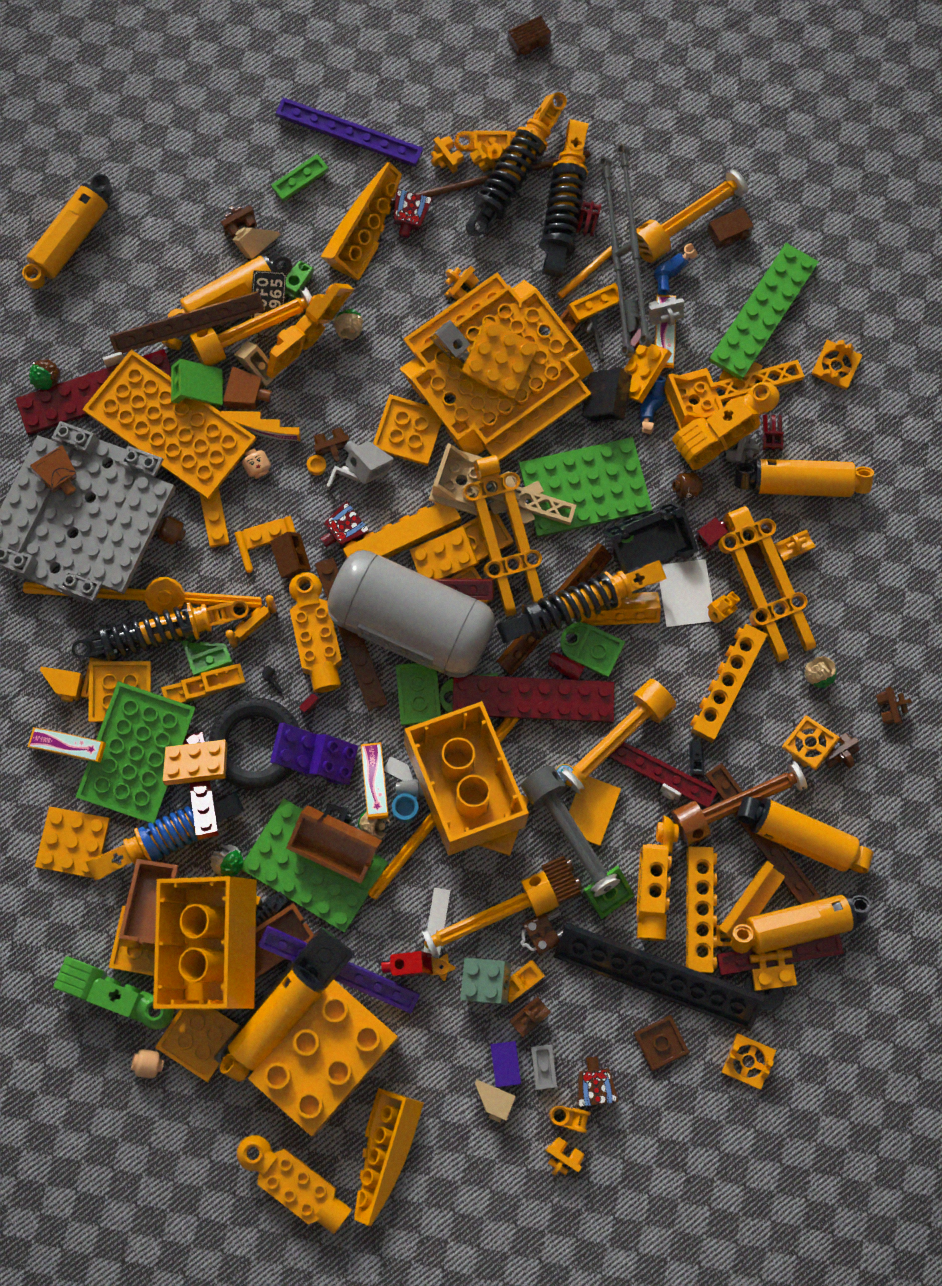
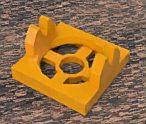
(831, 375)
(812, 762)
(768, 1053)

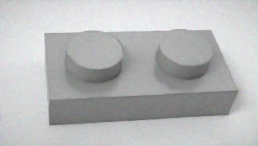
(543, 1067)

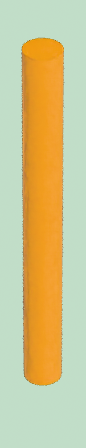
(585, 273)

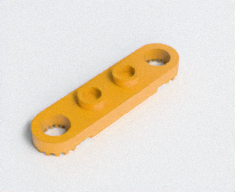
(486, 137)

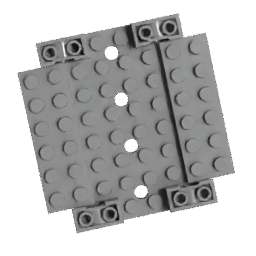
(111, 529)

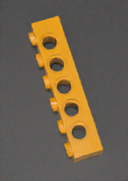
(754, 639)
(697, 856)

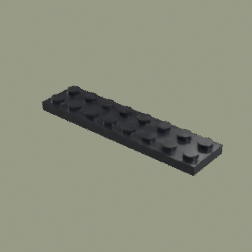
(322, 957)

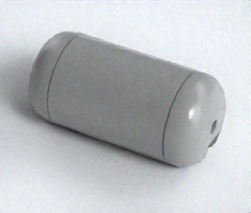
(410, 614)

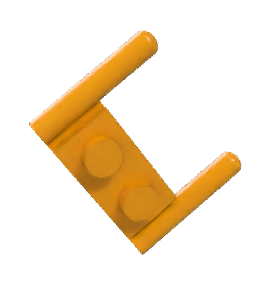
(261, 536)
(257, 618)

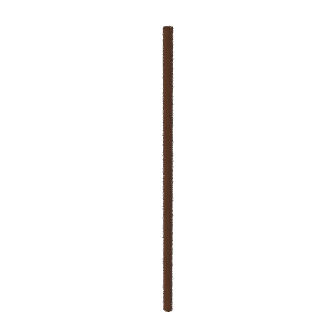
(481, 180)

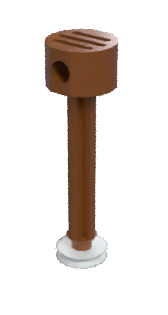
(694, 821)

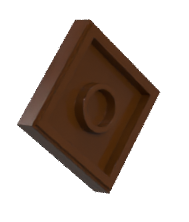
(661, 1043)

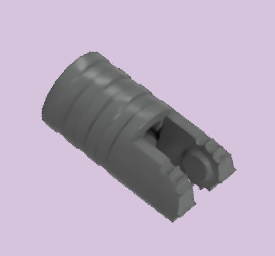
(632, 315)

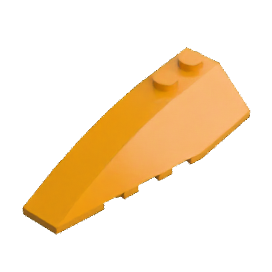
(360, 229)
(388, 1143)

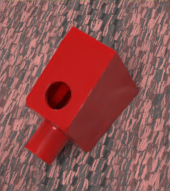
(415, 964)

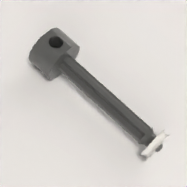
(545, 789)

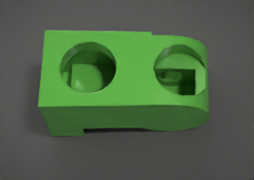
(297, 279)

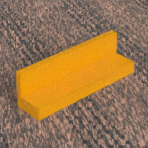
(638, 609)
(753, 898)

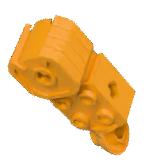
(705, 440)

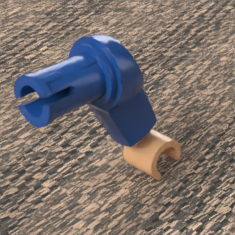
(671, 268)
(651, 404)

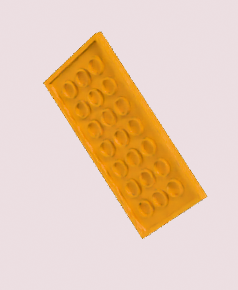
(190, 436)

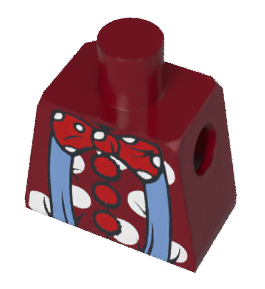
(410, 211)
(343, 527)

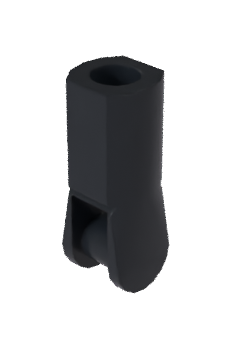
(696, 756)

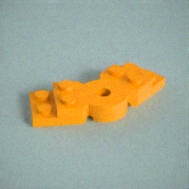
(308, 329)

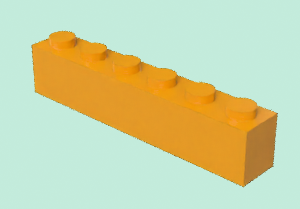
(407, 532)

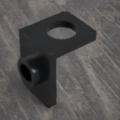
(345, 812)

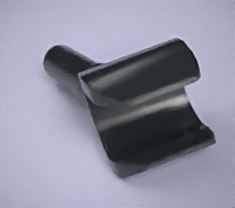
(267, 673)

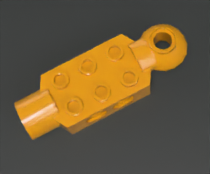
(315, 634)
(651, 910)
(294, 1184)

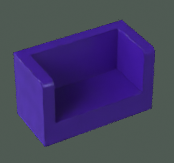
(505, 1064)

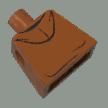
(56, 471)

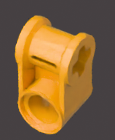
(571, 1118)

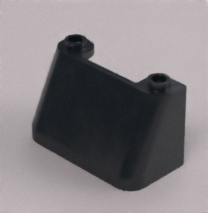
(657, 536)

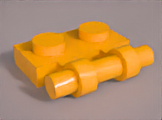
(773, 977)

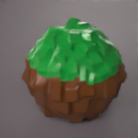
(44, 374)

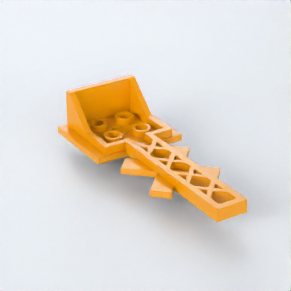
(699, 386)

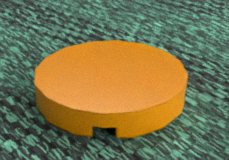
(164, 594)

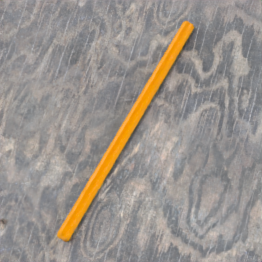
(139, 595)
(421, 833)

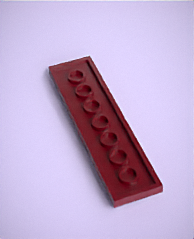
(67, 399)
(536, 698)

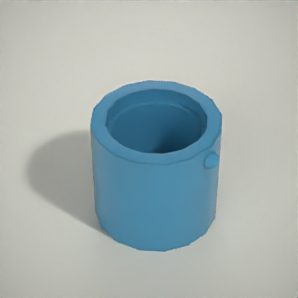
(405, 808)

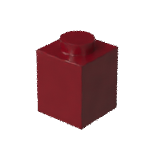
(711, 533)

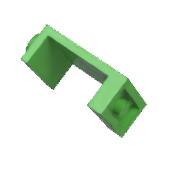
(196, 383)

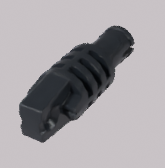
(270, 908)

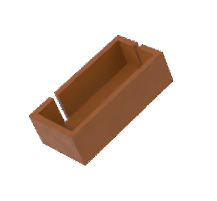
(334, 844)
(140, 911)
(286, 921)

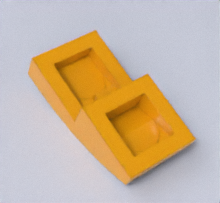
(524, 980)

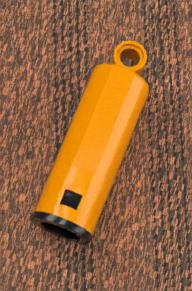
(271, 1023)

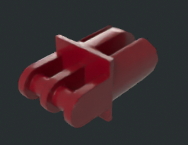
(589, 215)
(772, 434)

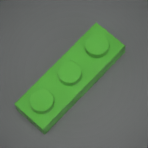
(300, 178)

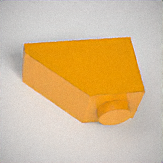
(64, 683)

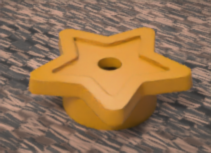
(447, 967)

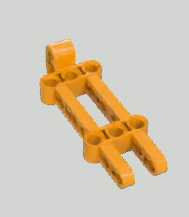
(487, 471)
(742, 521)

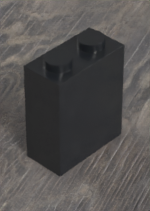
(608, 395)

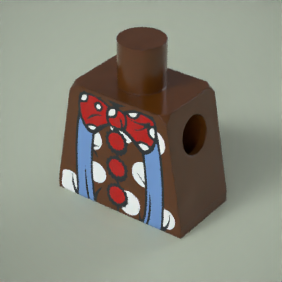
(595, 1085)

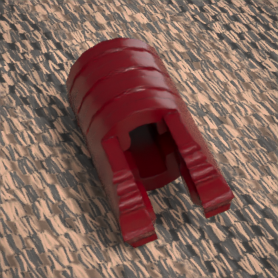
(565, 666)

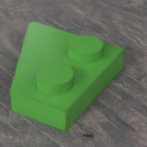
(206, 656)

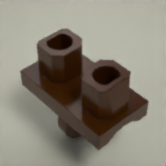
(237, 218)
(894, 715)
(530, 1016)

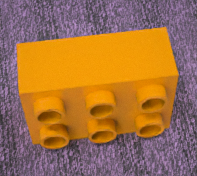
(465, 778)
(205, 943)
(323, 1058)

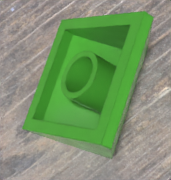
(612, 899)

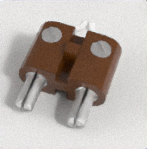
(541, 933)

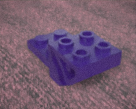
(314, 754)

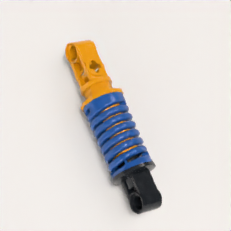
(161, 839)

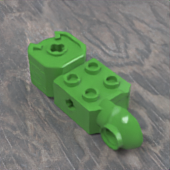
(90, 985)

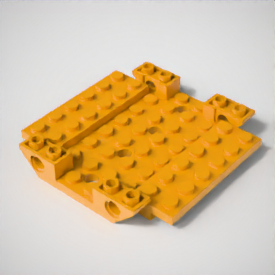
(479, 412)

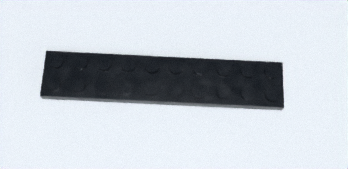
(659, 976)

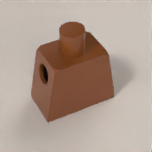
(244, 390)

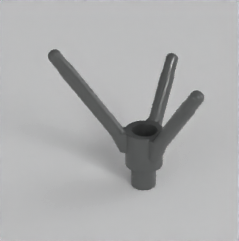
(591, 328)

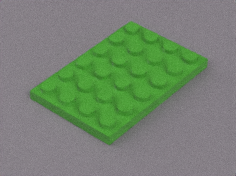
(598, 479)
(132, 764)
(303, 881)

